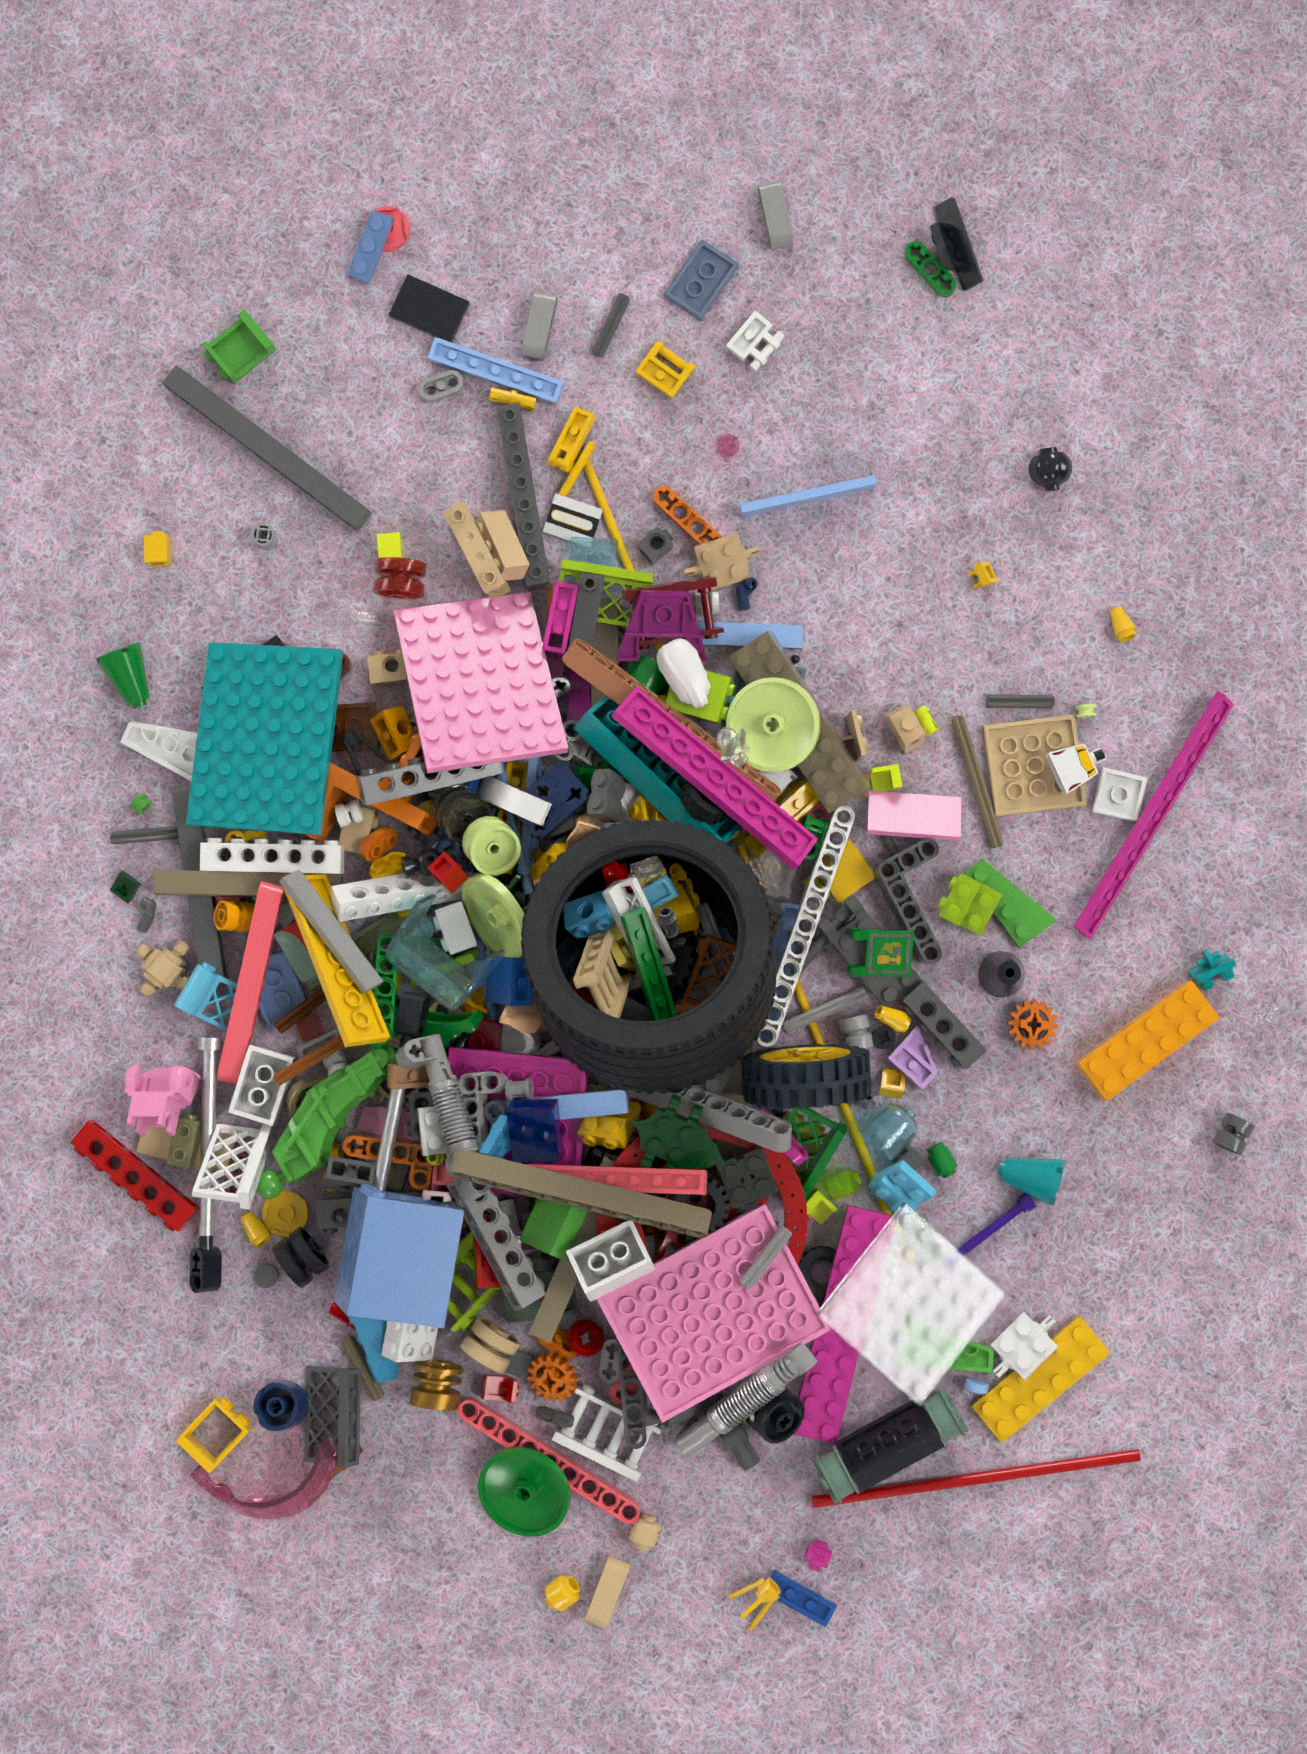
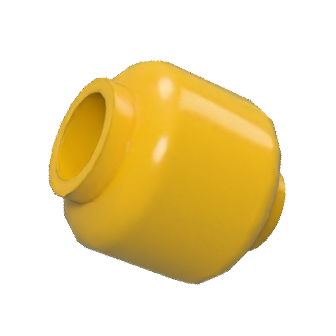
(562, 1593)

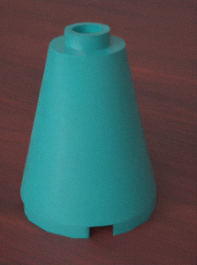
(1033, 1176)

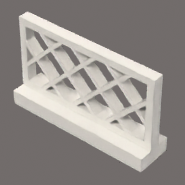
(251, 1172)

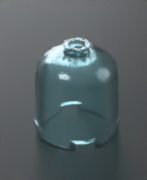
(890, 1130)

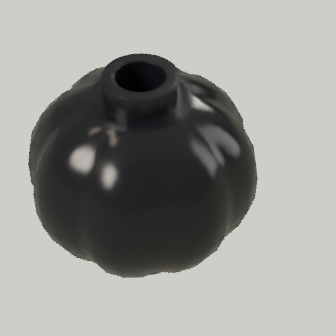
(1050, 468)

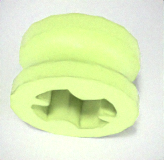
(1086, 711)

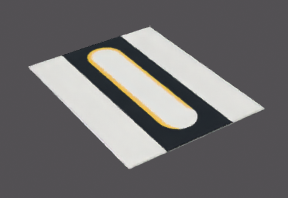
(571, 518)

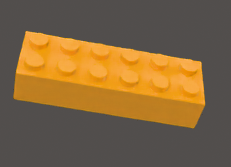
(1147, 1040)

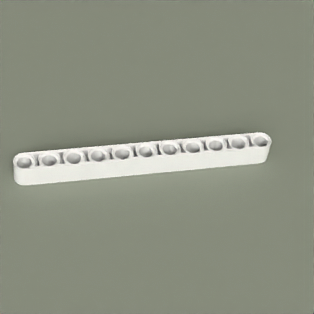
(811, 917)

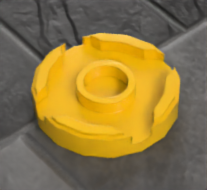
(292, 1215)

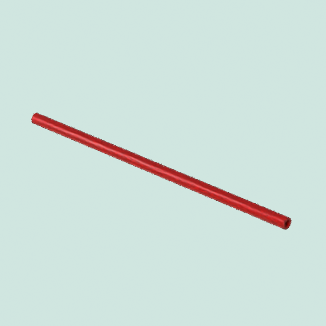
(983, 1477)

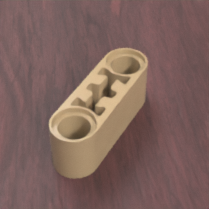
(607, 1592)

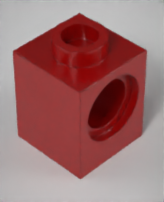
(447, 872)

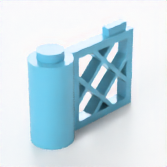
(199, 990)

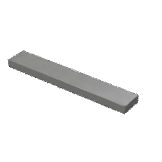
(331, 931)

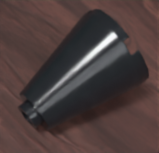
(993, 976)

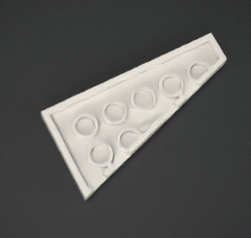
(163, 745)

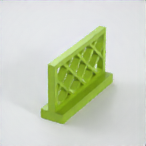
(612, 576)

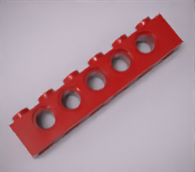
(84, 1146)

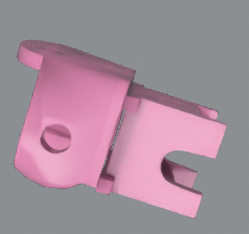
(159, 1096)

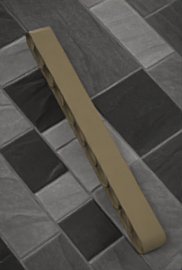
(580, 1193)

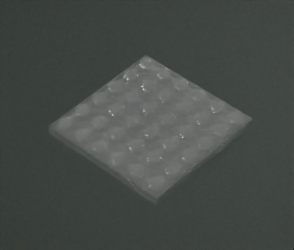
(911, 1304)

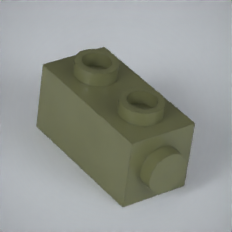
(185, 1142)

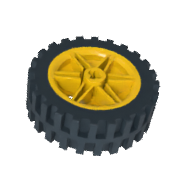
(806, 1076)

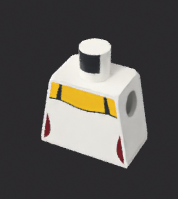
(1074, 766)

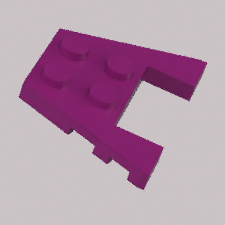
(661, 615)

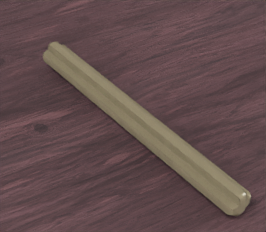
(977, 781)

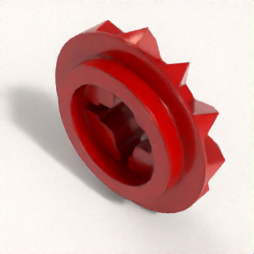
(595, 1337)

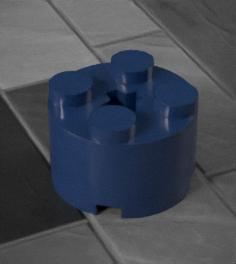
(284, 1416)

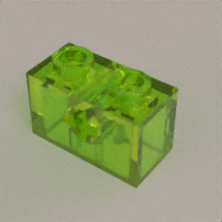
(842, 1183)

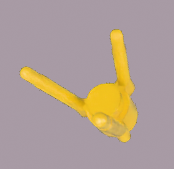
(767, 1592)

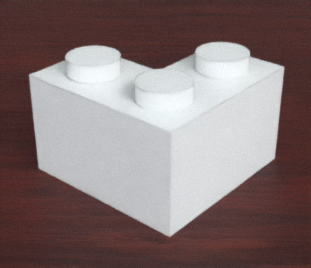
(455, 928)

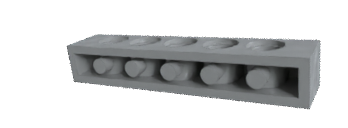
(495, 1253)

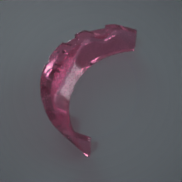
(281, 1504)

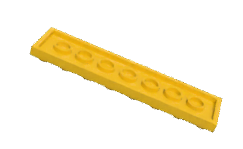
(354, 1012)

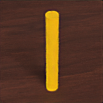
(578, 467)

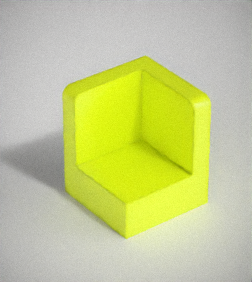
(390, 545)
(886, 778)
(819, 1207)

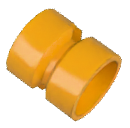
(233, 916)

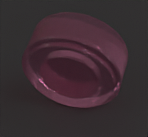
(728, 446)

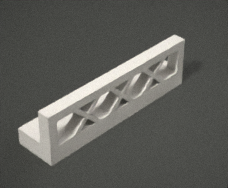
(621, 902)

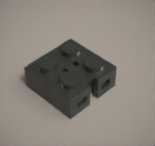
(752, 1188)

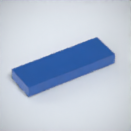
(804, 1599)

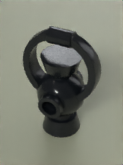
(419, 864)

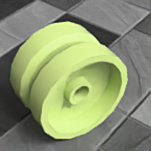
(491, 845)

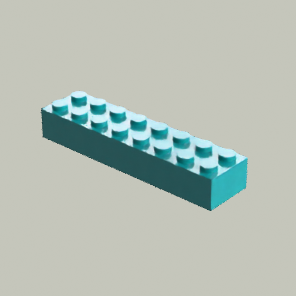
(643, 768)

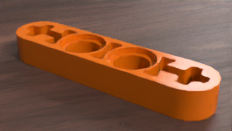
(686, 522)

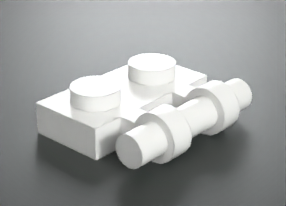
(750, 335)

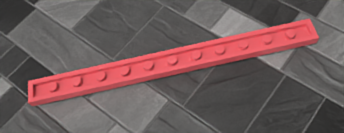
(635, 1179)

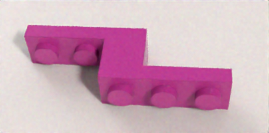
(558, 627)

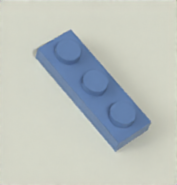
(370, 246)

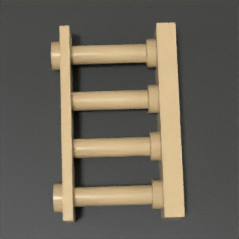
(477, 553)
(601, 975)

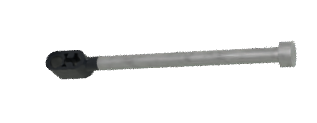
(409, 1025)
(207, 1259)

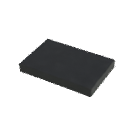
(429, 308)

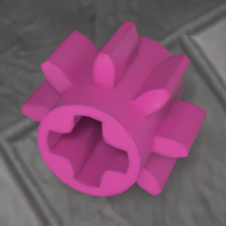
(818, 1555)

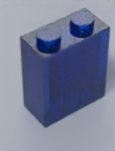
(535, 1130)

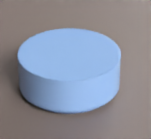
(976, 1385)

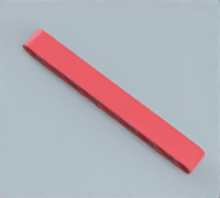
(251, 981)
(563, 1461)

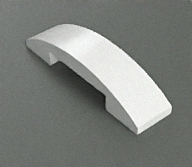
(514, 800)

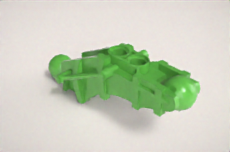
(312, 1129)

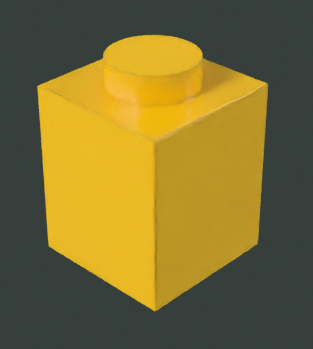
(157, 549)

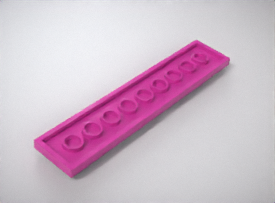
(715, 778)
(828, 1382)

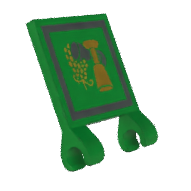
(886, 952)

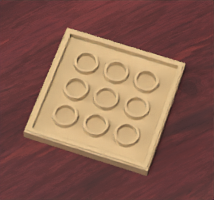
(1018, 766)

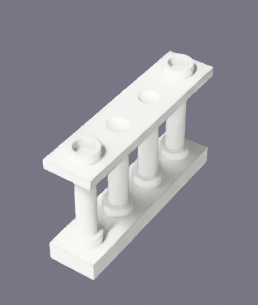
(587, 1448)

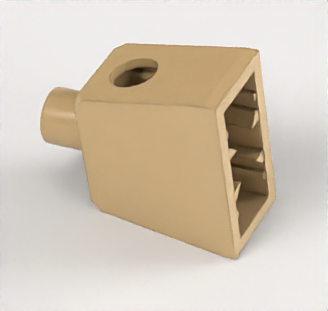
(905, 728)

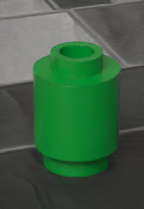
(941, 1160)

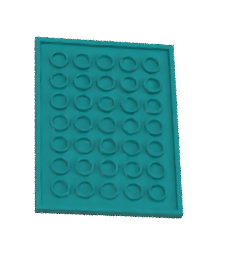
(265, 738)

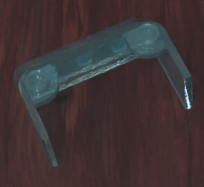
(431, 966)

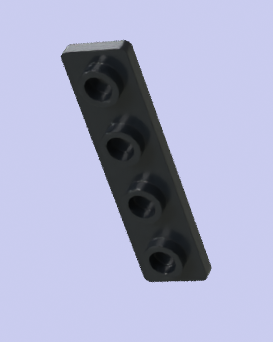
(954, 244)

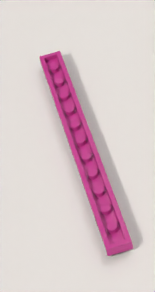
(1153, 815)

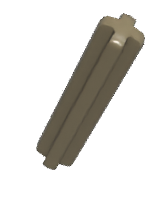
(358, 1361)

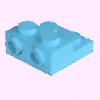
(900, 1185)

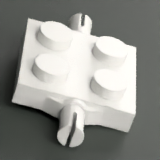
(1024, 1346)

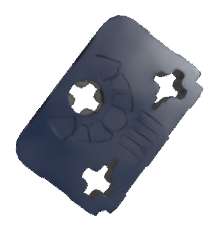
(561, 784)

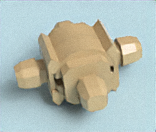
(163, 967)

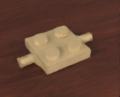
(723, 559)

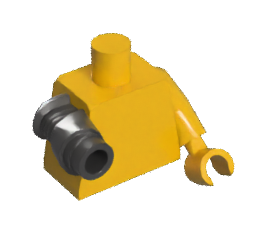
(676, 914)

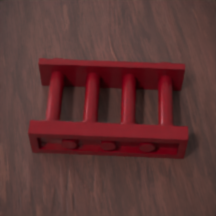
(702, 585)

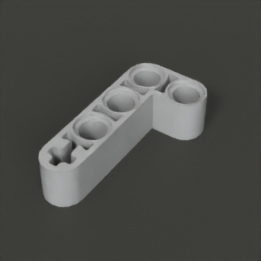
(479, 1097)

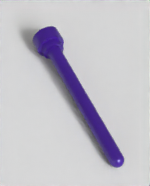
(1024, 1204)

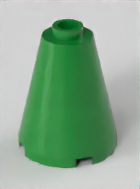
(127, 674)
(648, 674)

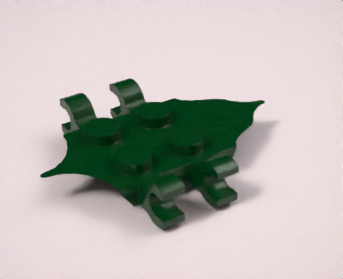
(677, 1138)

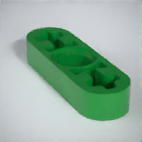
(945, 277)

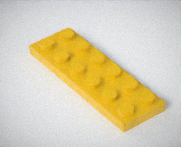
(1017, 1400)

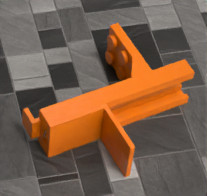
(343, 784)

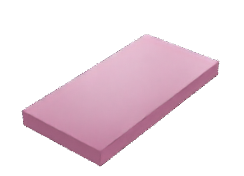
(914, 815)

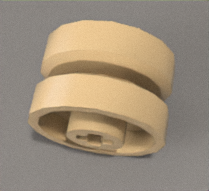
(490, 1344)

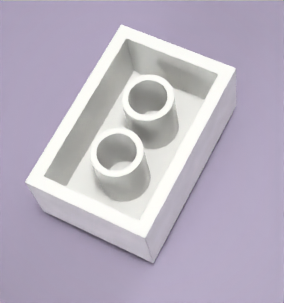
(256, 1091)
(610, 1260)

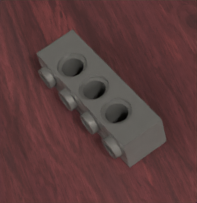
(972, 1047)

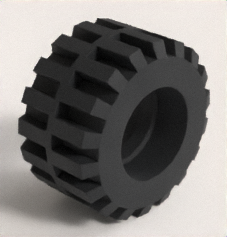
(720, 1201)

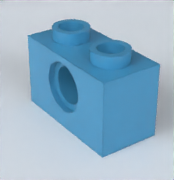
(588, 915)

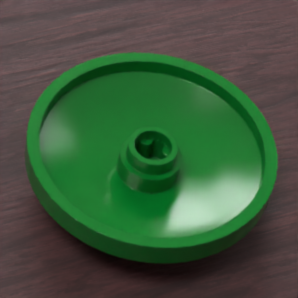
(524, 1491)

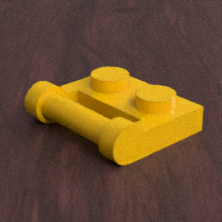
(661, 375)

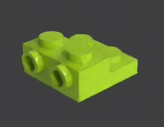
(969, 903)

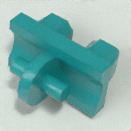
(1210, 966)

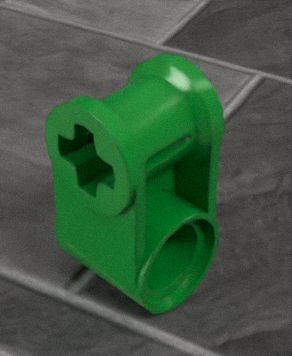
(819, 832)

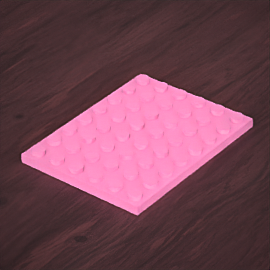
(479, 682)
(696, 1325)

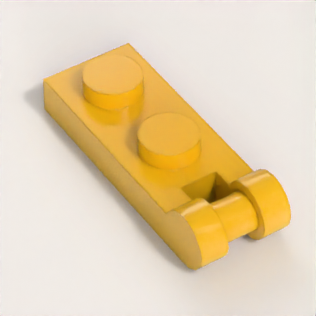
(571, 439)

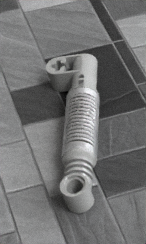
(448, 1097)
(726, 1412)

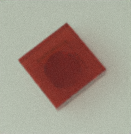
(310, 1027)

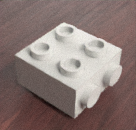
(408, 1342)

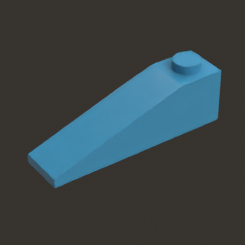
(371, 1336)

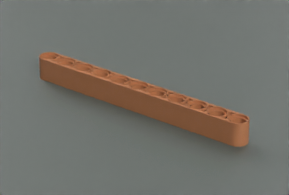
(618, 686)

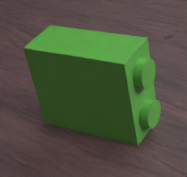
(553, 1227)

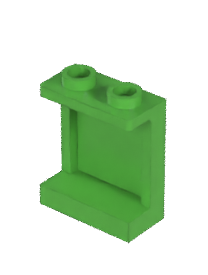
(239, 348)

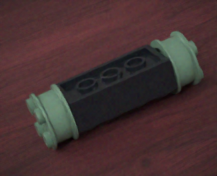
(889, 1445)

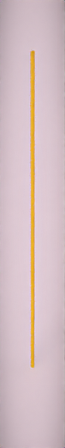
(742, 851)

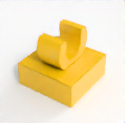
(985, 574)

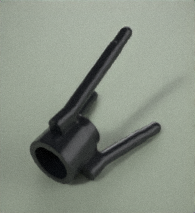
(351, 743)

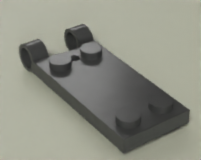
(885, 988)

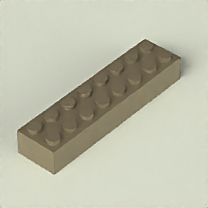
(830, 765)

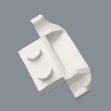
(431, 1134)

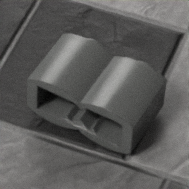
(606, 796)

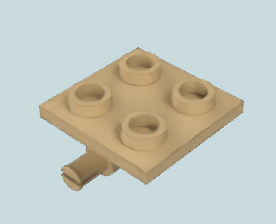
(858, 744)

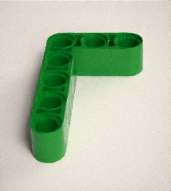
(387, 1001)

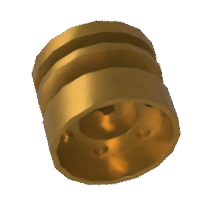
(436, 1390)

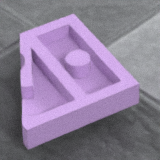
(914, 1059)

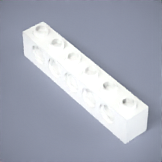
(211, 856)
(387, 895)

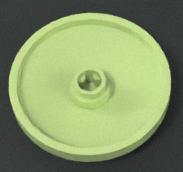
(778, 723)
(493, 914)

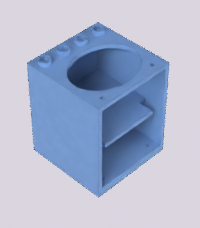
(398, 1257)

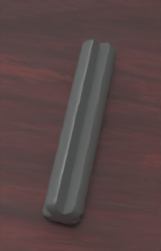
(610, 325)
(1020, 701)
(144, 835)

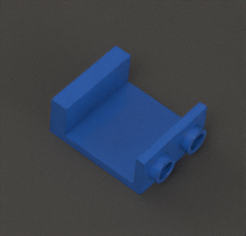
(509, 983)

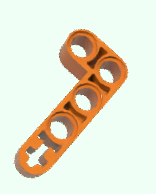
(412, 1157)

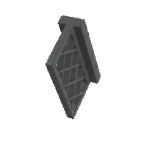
(347, 1416)

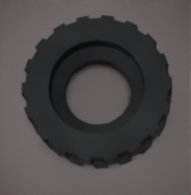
(698, 807)
(808, 1260)

